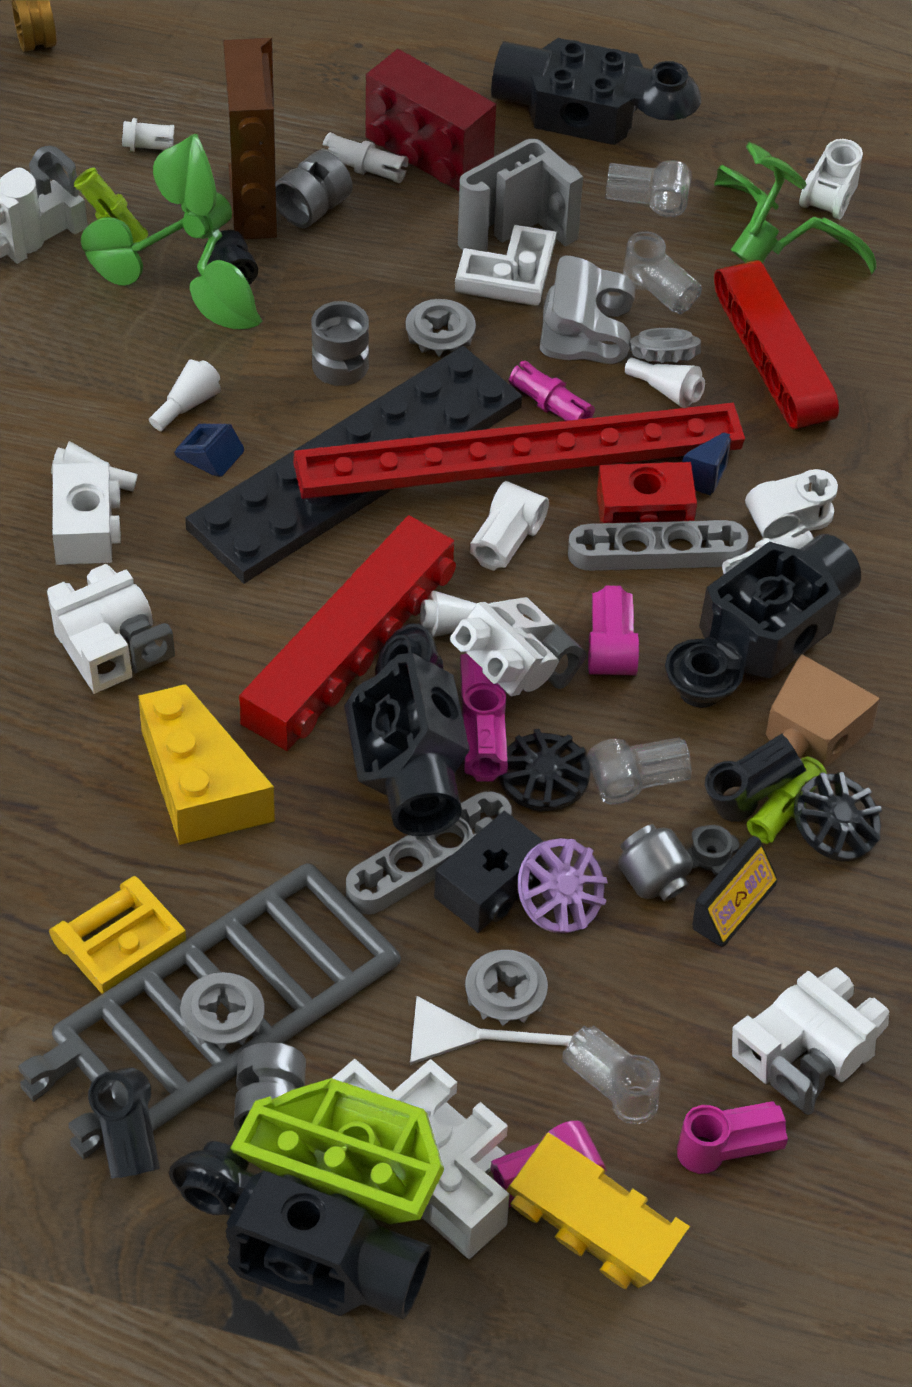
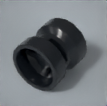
(234, 250)

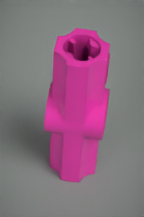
(484, 722)

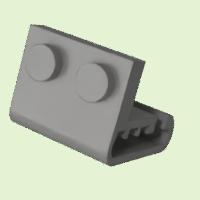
(521, 189)

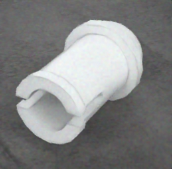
(147, 135)

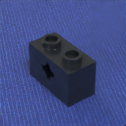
(483, 874)

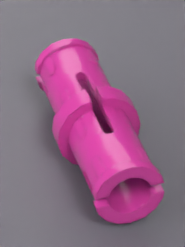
(550, 393)

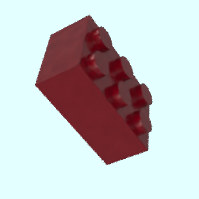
(428, 118)

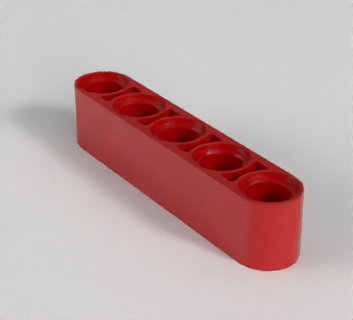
(776, 344)

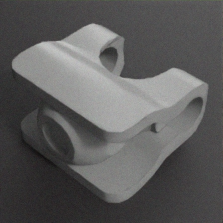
(578, 309)

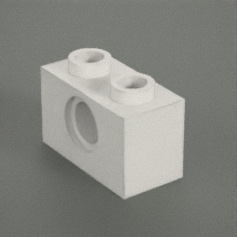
(84, 513)

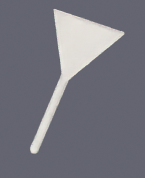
(441, 1032)

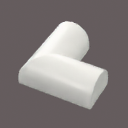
(509, 277)

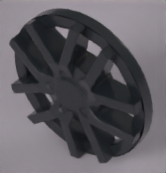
(546, 770)
(838, 816)

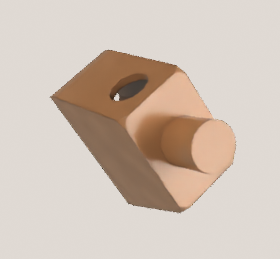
(821, 712)

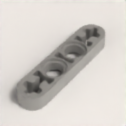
(656, 538)
(425, 848)

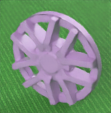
(561, 885)

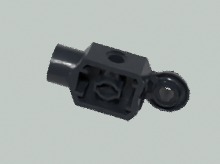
(590, 88)
(763, 617)
(410, 733)
(301, 1238)

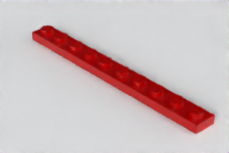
(512, 450)

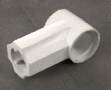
(511, 518)

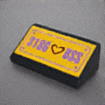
(734, 893)

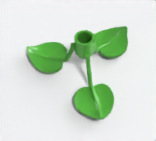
(183, 179)
(759, 235)

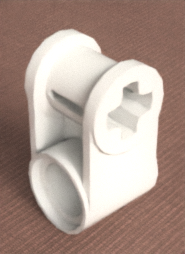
(834, 178)
(788, 504)

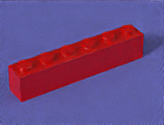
(346, 633)

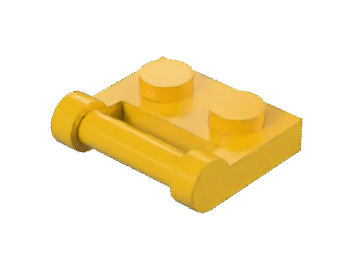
(124, 944)

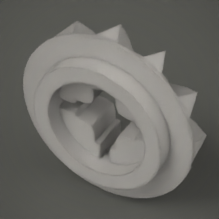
(436, 314)
(665, 345)
(513, 969)
(202, 1001)

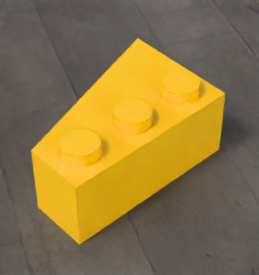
(201, 769)
(594, 1213)

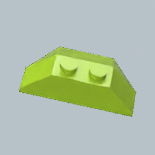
(348, 1146)

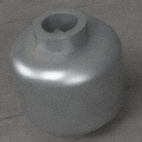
(655, 863)

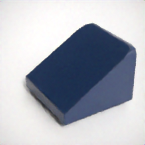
(211, 448)
(709, 462)

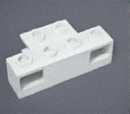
(467, 1202)

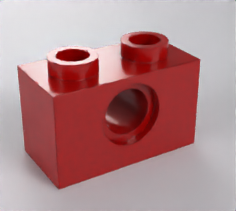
(646, 493)

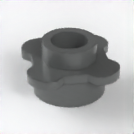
(716, 839)

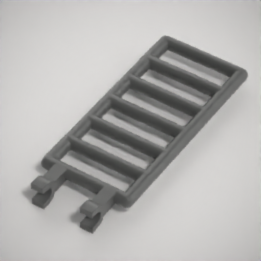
(73, 1052)

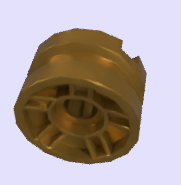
(34, 23)

